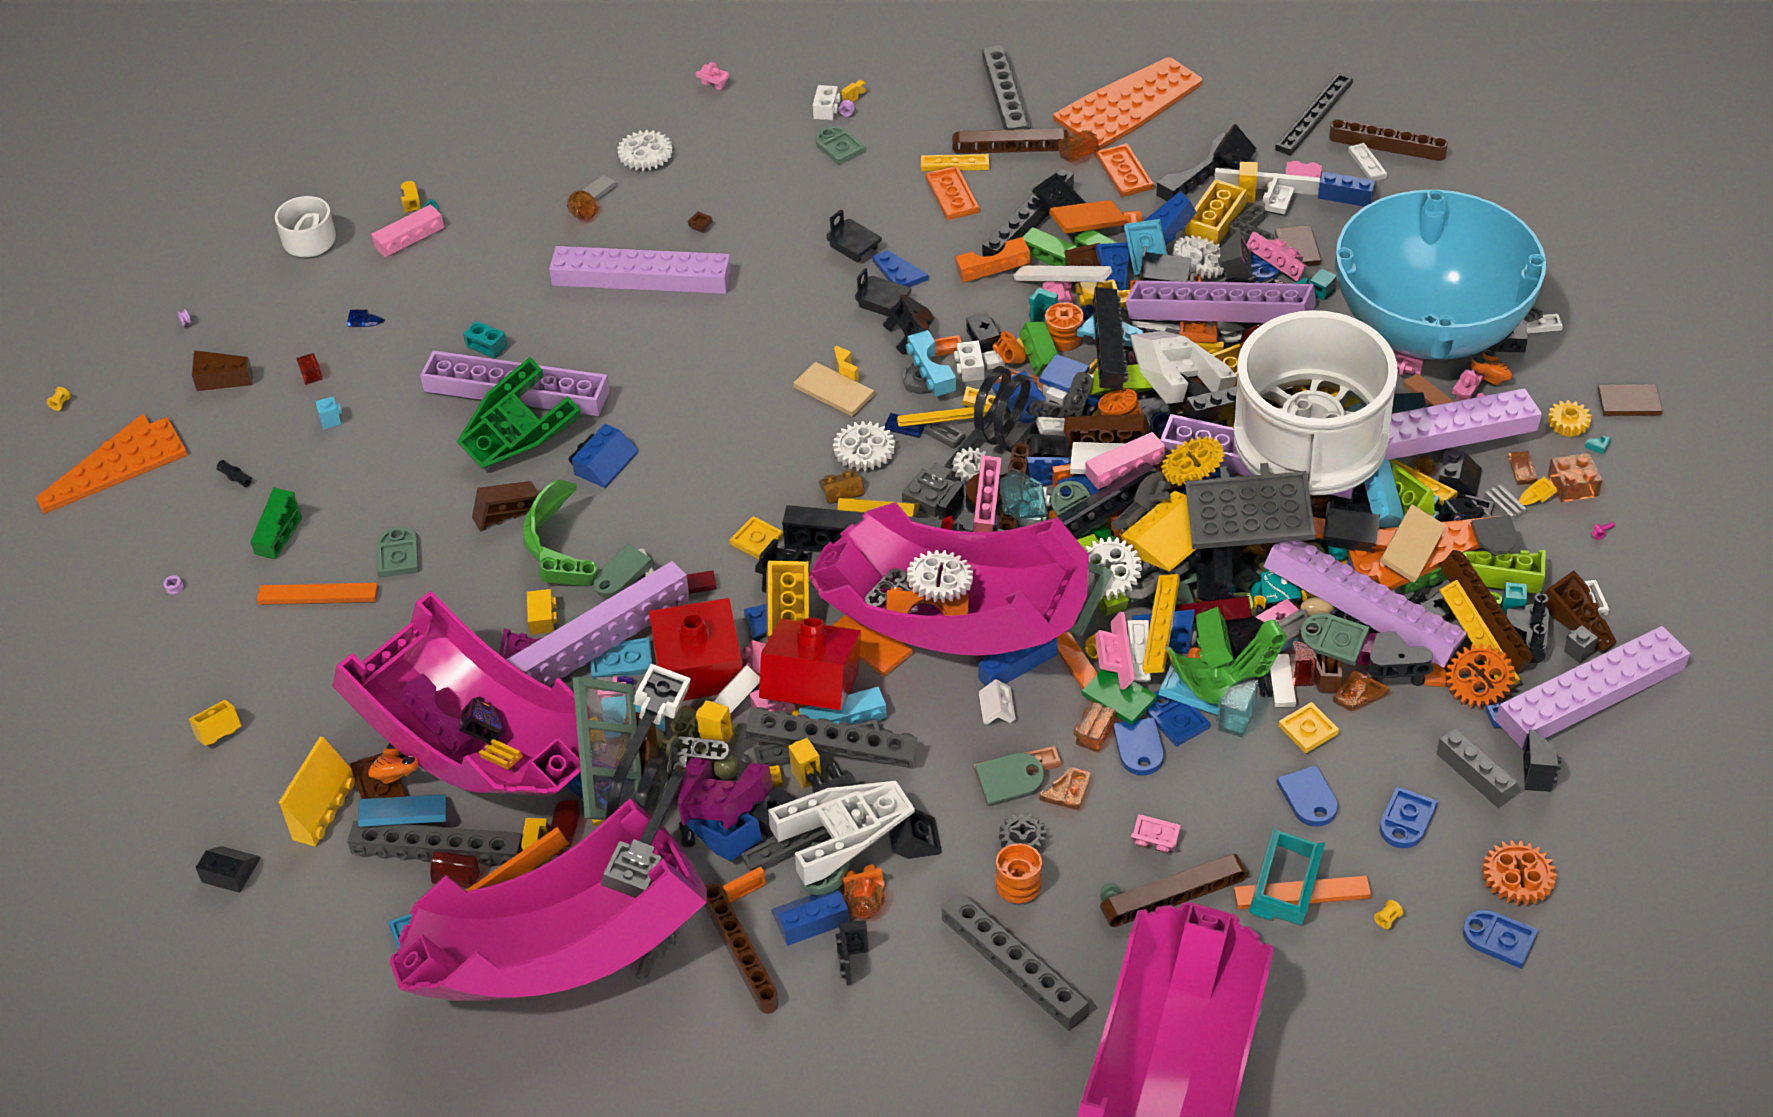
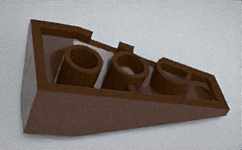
(1573, 607)

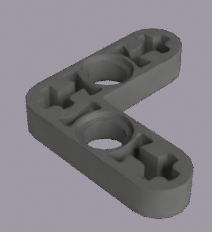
(1246, 223)
(1069, 407)
(887, 582)
(683, 755)

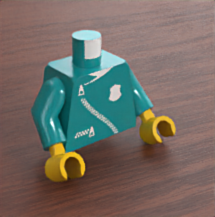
(1274, 589)

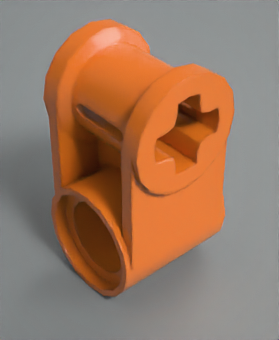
(1009, 349)

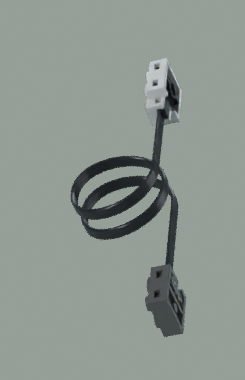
(932, 485)
(628, 868)

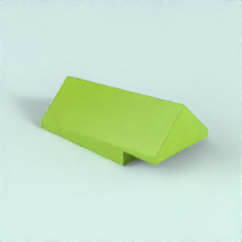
(1135, 382)
(1412, 491)

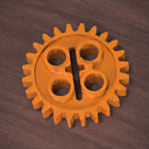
(1494, 664)
(1536, 874)

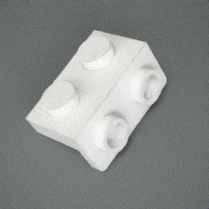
(1278, 197)

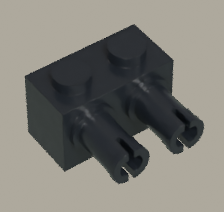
(836, 775)

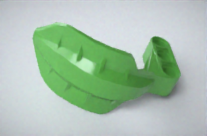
(561, 567)
(1252, 662)

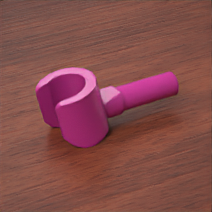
(1600, 532)

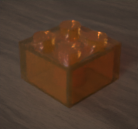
(1575, 477)

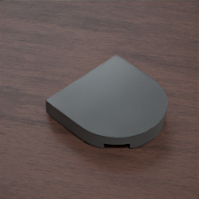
(1495, 534)

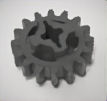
(1023, 831)

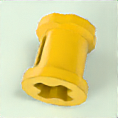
(57, 400)
(1388, 914)

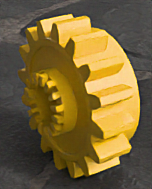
(1569, 418)

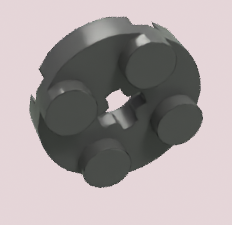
(912, 382)

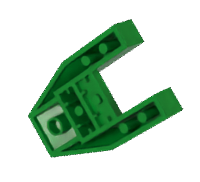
(506, 426)

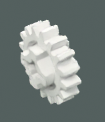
(969, 466)

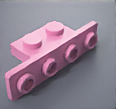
(1278, 254)
(1115, 651)

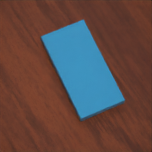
(402, 810)

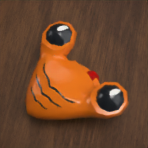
(1492, 369)
(391, 767)

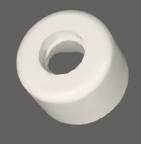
(305, 226)

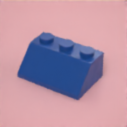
(1346, 189)
(604, 456)
(811, 916)

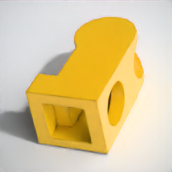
(410, 197)
(533, 830)

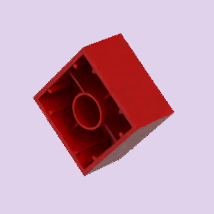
(698, 644)
(809, 663)

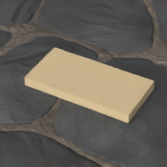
(833, 389)
(1412, 543)

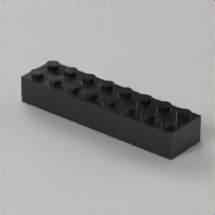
(820, 526)

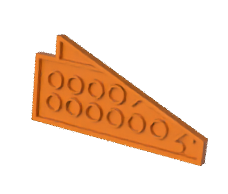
(124, 456)
(1456, 536)

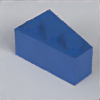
(1181, 630)

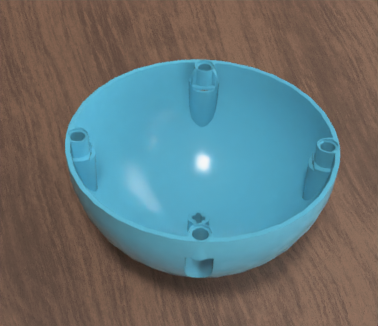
(1439, 280)

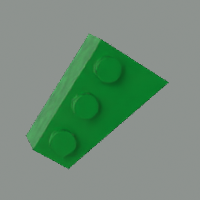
(276, 523)

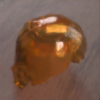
(582, 205)
(863, 897)

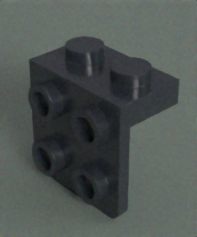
(1154, 404)
(957, 506)
(1242, 632)
(850, 940)

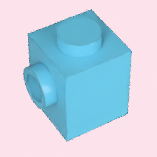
(329, 412)

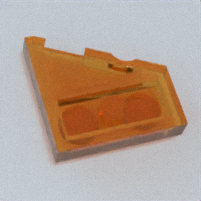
(1359, 691)
(1068, 789)

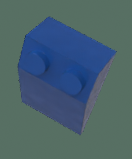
(727, 842)

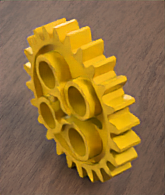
(1203, 452)

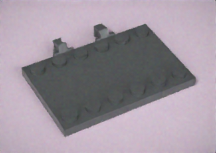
(1249, 509)

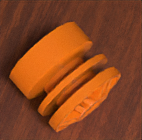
(1063, 322)
(1119, 403)
(1018, 873)

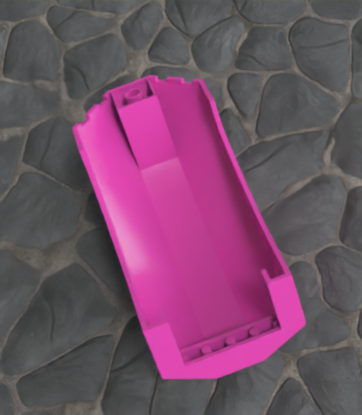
(1021, 595)
(463, 667)
(546, 925)
(1180, 1017)

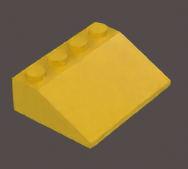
(1163, 533)
(316, 793)

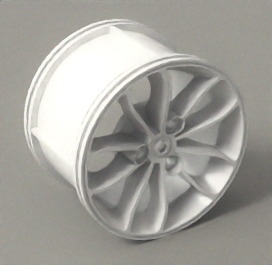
(1311, 427)

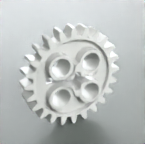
(644, 150)
(1204, 261)
(864, 446)
(1104, 552)
(924, 574)

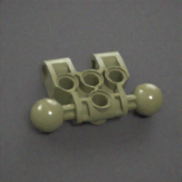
(686, 725)

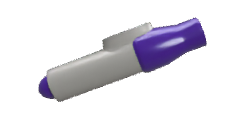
(629, 680)

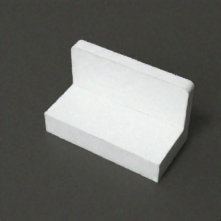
(996, 702)

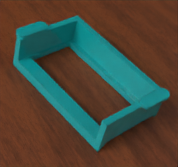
(1267, 906)

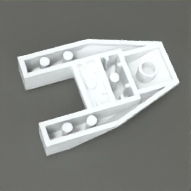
(1166, 355)
(851, 815)

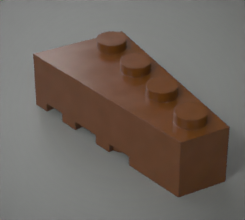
(1106, 428)

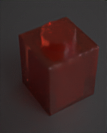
(309, 368)

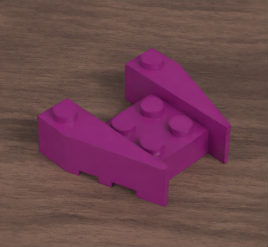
(717, 799)

